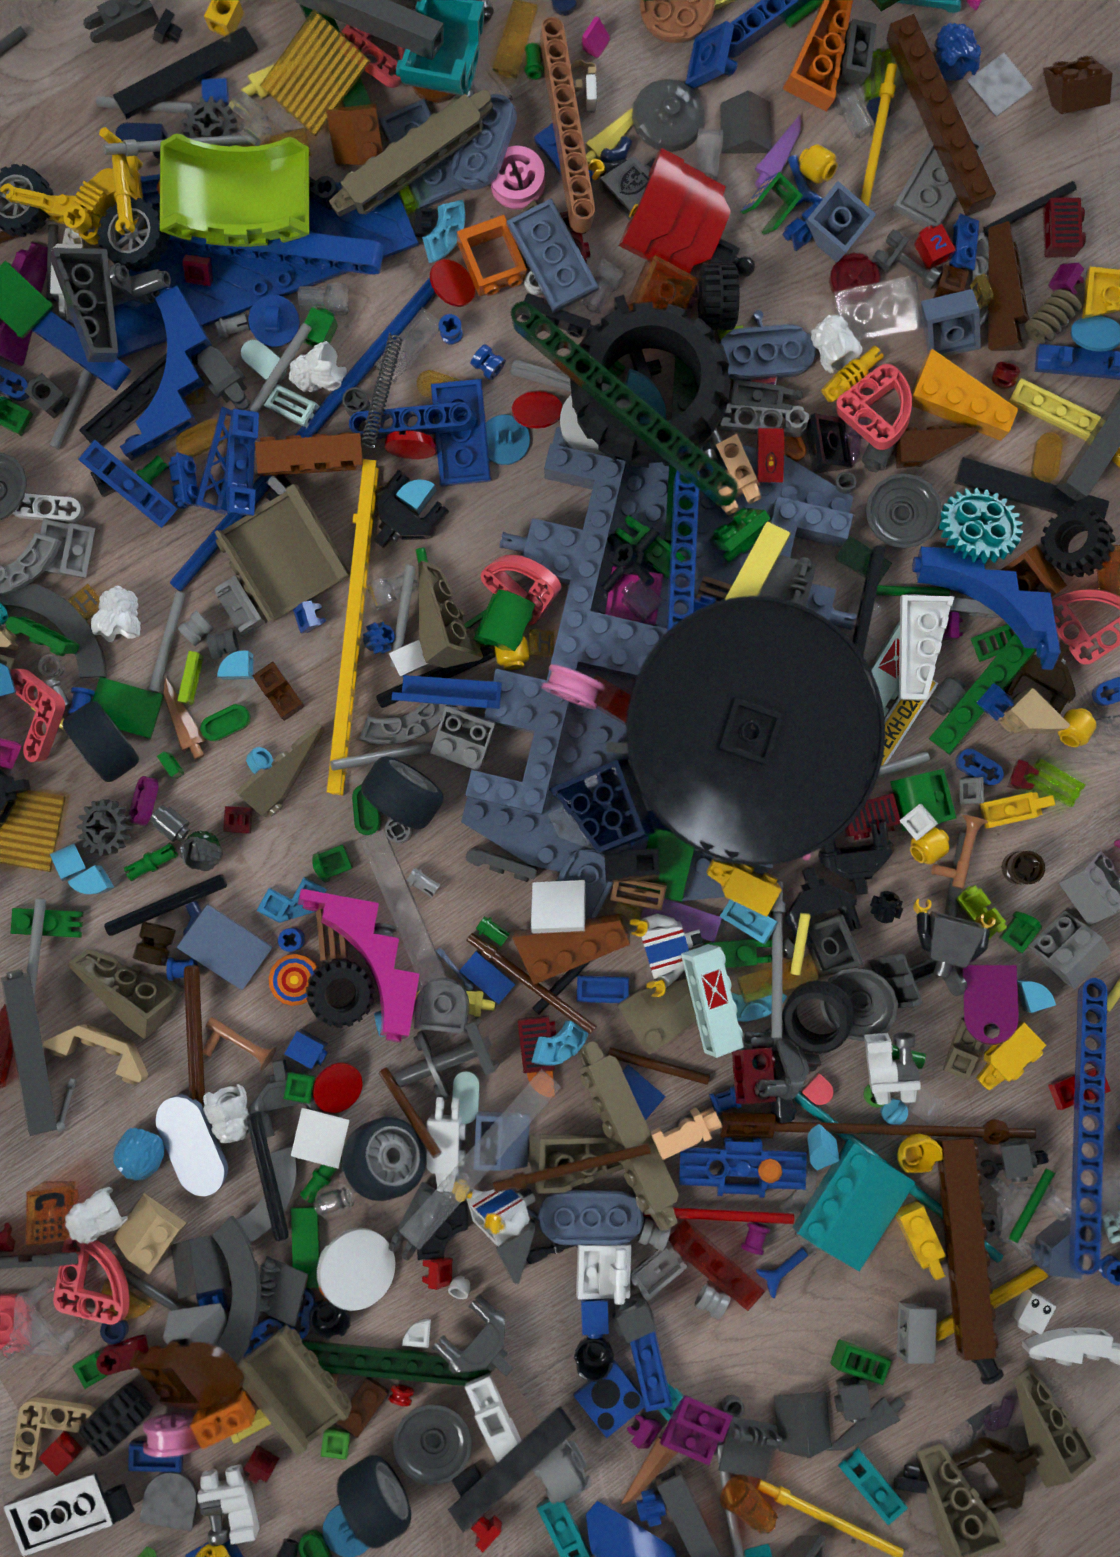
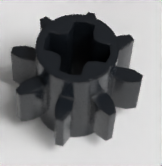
(886, 907)

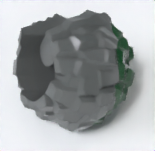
(201, 851)

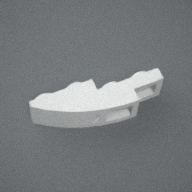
(1072, 1344)
(492, 1416)

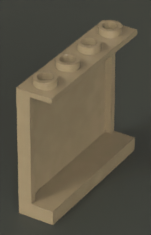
(282, 554)

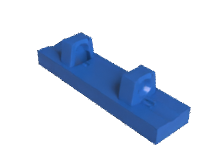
(1077, 361)
(127, 483)

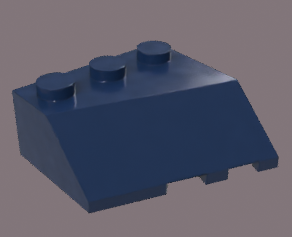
(606, 806)

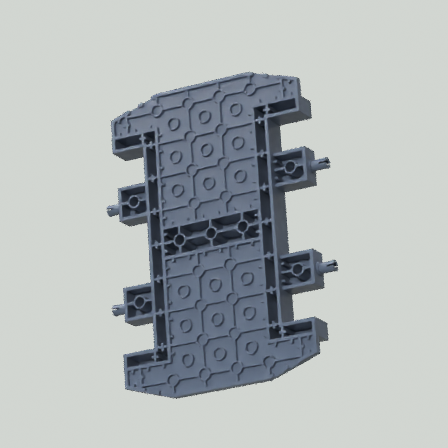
(573, 737)

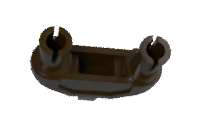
(1055, 680)
(1006, 1466)

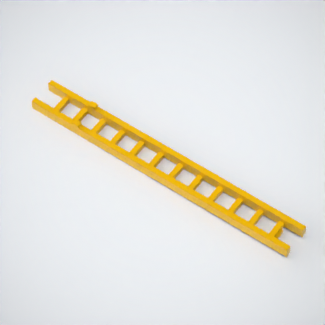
(353, 624)

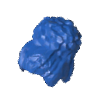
(957, 51)

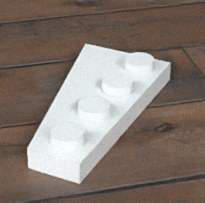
(921, 635)

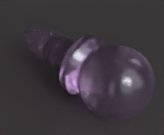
(856, 440)

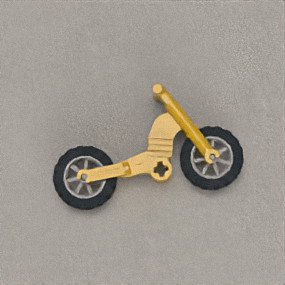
(107, 202)

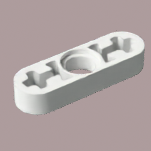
(65, 502)

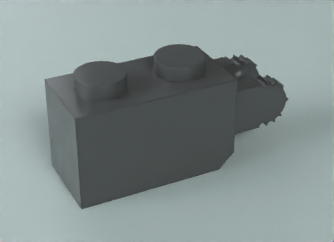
(121, 19)

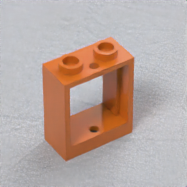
(483, 233)
(224, 1420)

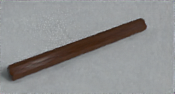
(194, 1033)

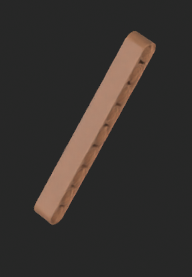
(556, 67)

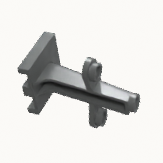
(139, 287)
(904, 977)
(434, 1065)

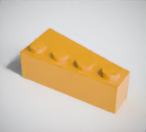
(960, 398)

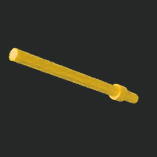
(886, 93)
(782, 1496)

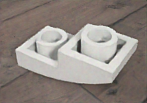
(408, 658)

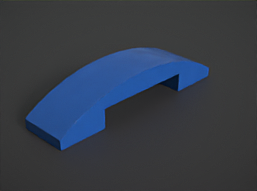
(240, 462)

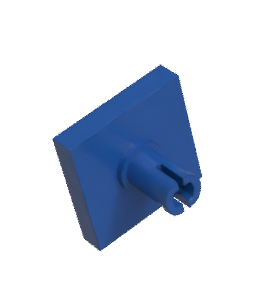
(710, 56)

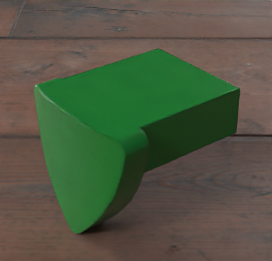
(13, 416)
(331, 863)
(1021, 931)

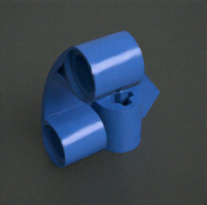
(618, 1536)

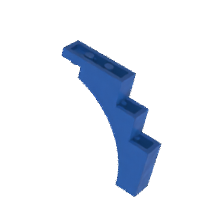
(168, 411)
(1026, 612)

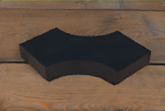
(436, 1244)

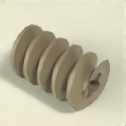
(1052, 316)

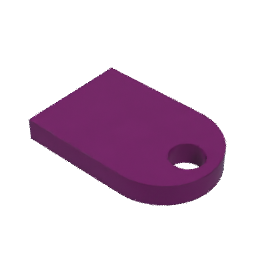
(991, 999)

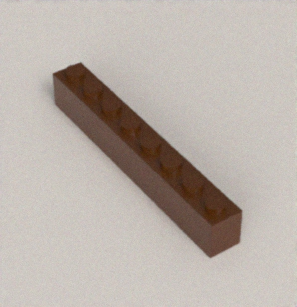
(940, 115)
(966, 1249)

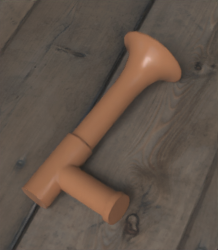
(960, 873)
(220, 1030)

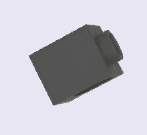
(54, 402)

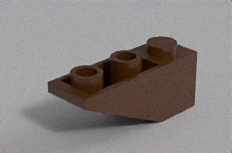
(923, 446)

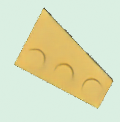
(1101, 292)

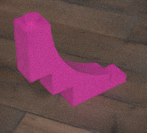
(356, 923)

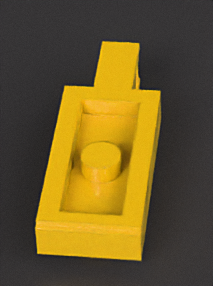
(1014, 808)

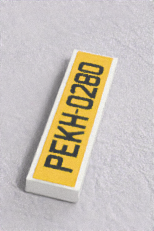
(899, 721)

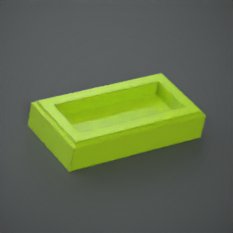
(190, 678)

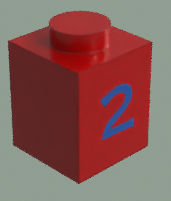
(934, 246)

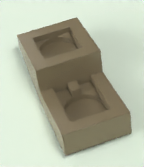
(962, 1053)

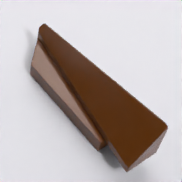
(1009, 304)

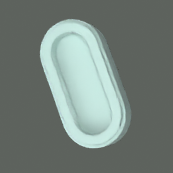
(260, 358)
(467, 1088)

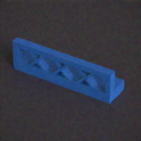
(221, 506)
(450, 691)

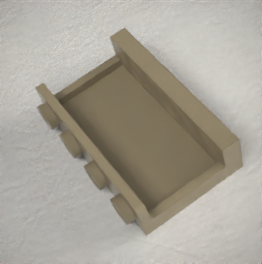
(292, 1389)

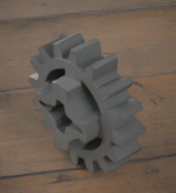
(205, 114)
(104, 814)

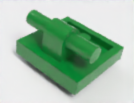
(740, 533)

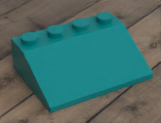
(853, 1205)

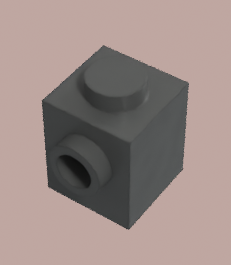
(1017, 1160)
(853, 1399)

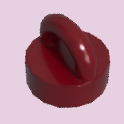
(1007, 372)

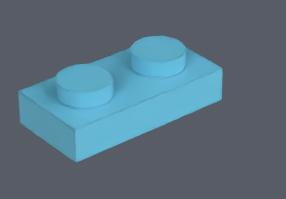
(749, 921)

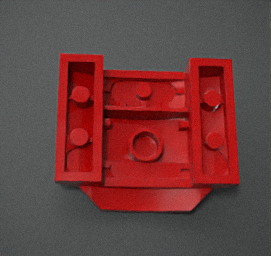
(677, 215)

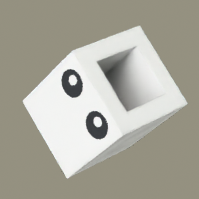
(1033, 1312)

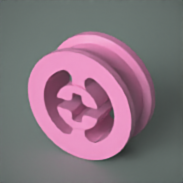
(528, 168)
(572, 686)
(170, 1435)

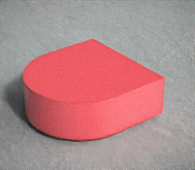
(818, 1090)

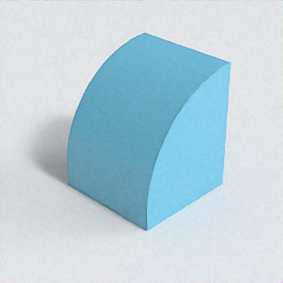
(416, 494)
(237, 666)
(68, 862)
(92, 881)
(1034, 996)
(822, 1147)

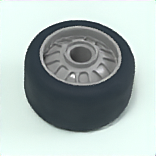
(100, 741)
(402, 793)
(366, 1160)
(374, 1502)

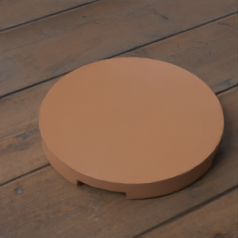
(676, 19)

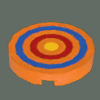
(290, 978)

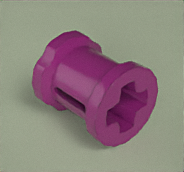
(755, 1238)

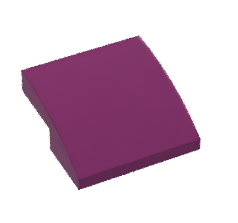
(695, 1429)

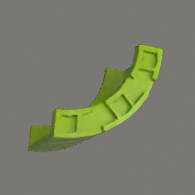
(234, 191)

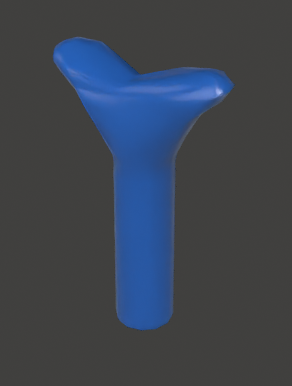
(808, 194)
(774, 1277)

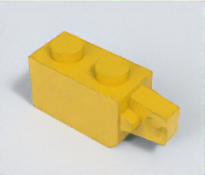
(745, 885)
(1009, 1058)
(921, 1238)

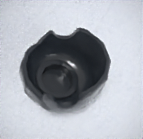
(328, 1319)
(594, 1359)

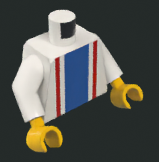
(663, 944)
(500, 1213)

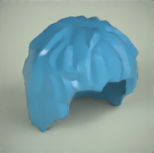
(138, 1154)

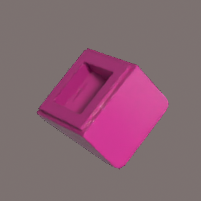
(595, 38)

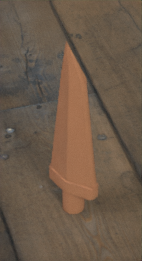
(185, 727)
(656, 1460)

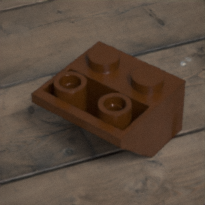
(1078, 84)

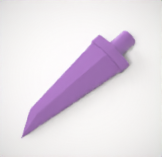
(778, 155)

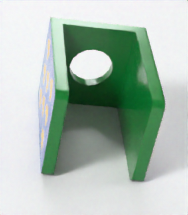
(790, 199)

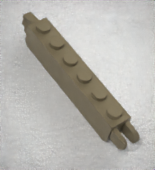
(413, 154)
(628, 1129)

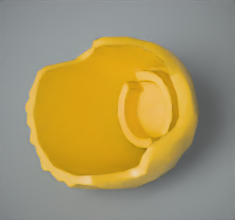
(918, 1153)

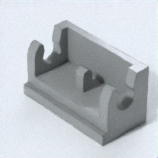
(239, 606)
(658, 1271)
(916, 1333)

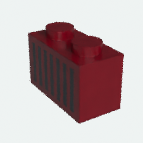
(1063, 227)
(876, 808)
(529, 1031)

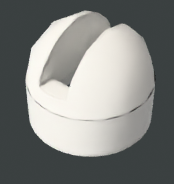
(459, 1287)

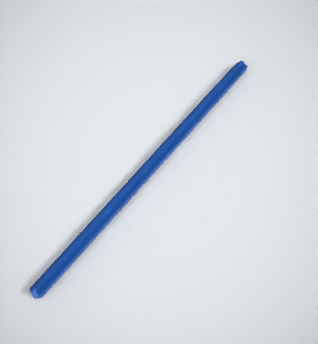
(320, 417)

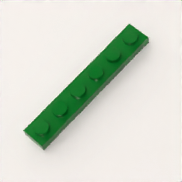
(967, 712)

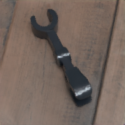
(1041, 1157)
(538, 1254)

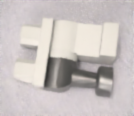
(889, 1074)
(230, 1497)

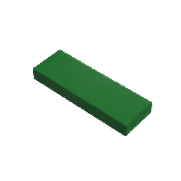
(306, 1242)

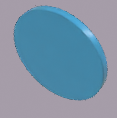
(1096, 333)
(506, 440)
(339, 1535)

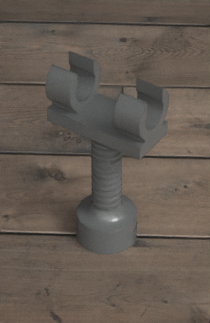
(898, 241)

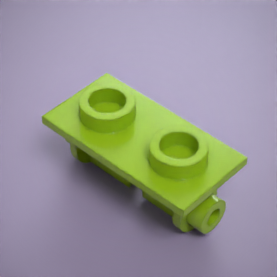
(975, 903)

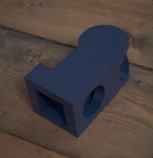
(142, 132)

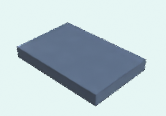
(224, 946)

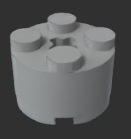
(563, 1472)

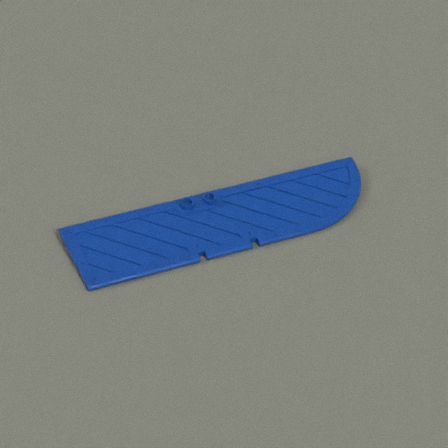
(243, 281)

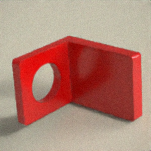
(60, 1453)

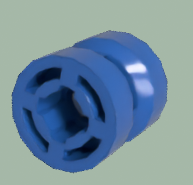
(487, 362)

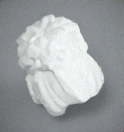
(835, 343)
(317, 369)
(116, 615)
(227, 1113)
(94, 1217)

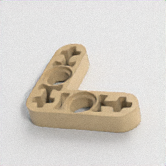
(42, 1420)

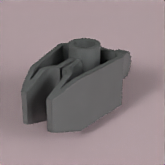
(224, 379)

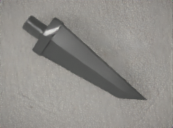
(882, 1417)

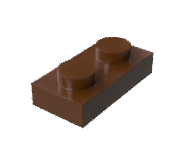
(364, 1405)

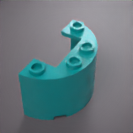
(457, 58)

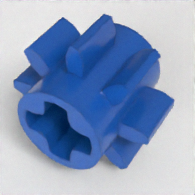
(378, 637)
(651, 1507)

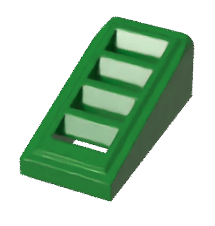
(978, 648)
(844, 1358)

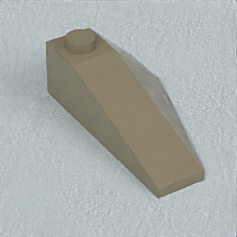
(441, 625)
(271, 786)
(132, 995)
(659, 1018)
(560, 1149)
(1060, 1446)
(958, 1513)

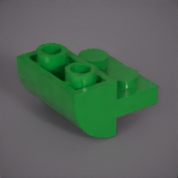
(504, 621)
(925, 789)

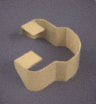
(591, 69)

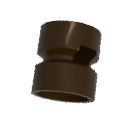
(1023, 867)
(154, 944)

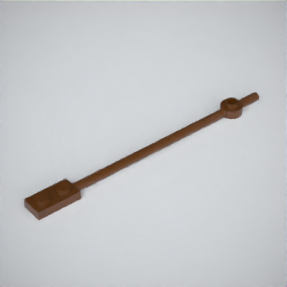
(764, 1125)

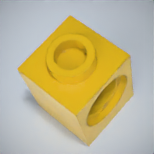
(223, 23)

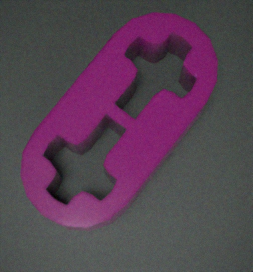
(143, 800)

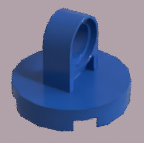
(274, 321)

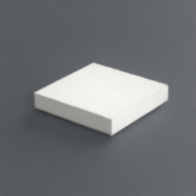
(558, 906)

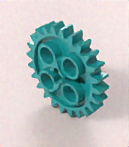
(980, 525)

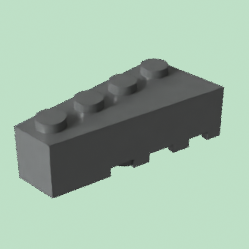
(88, 295)

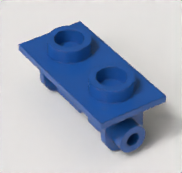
(799, 230)
(965, 239)
(183, 470)

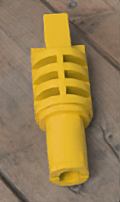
(851, 374)

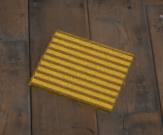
(314, 72)
(32, 830)

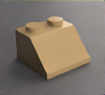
(1032, 715)
(148, 1233)

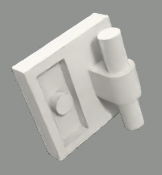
(604, 1272)

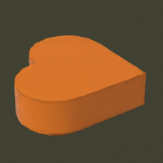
(794, 448)

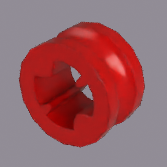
(401, 1395)

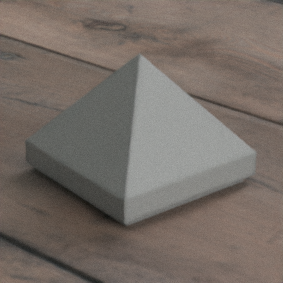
(971, 790)

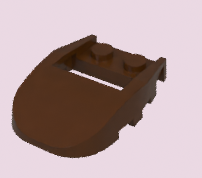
(204, 1368)

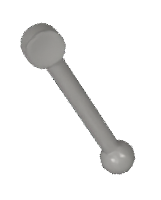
(71, 1085)

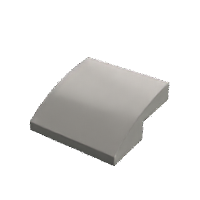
(74, 550)

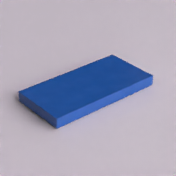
(462, 454)

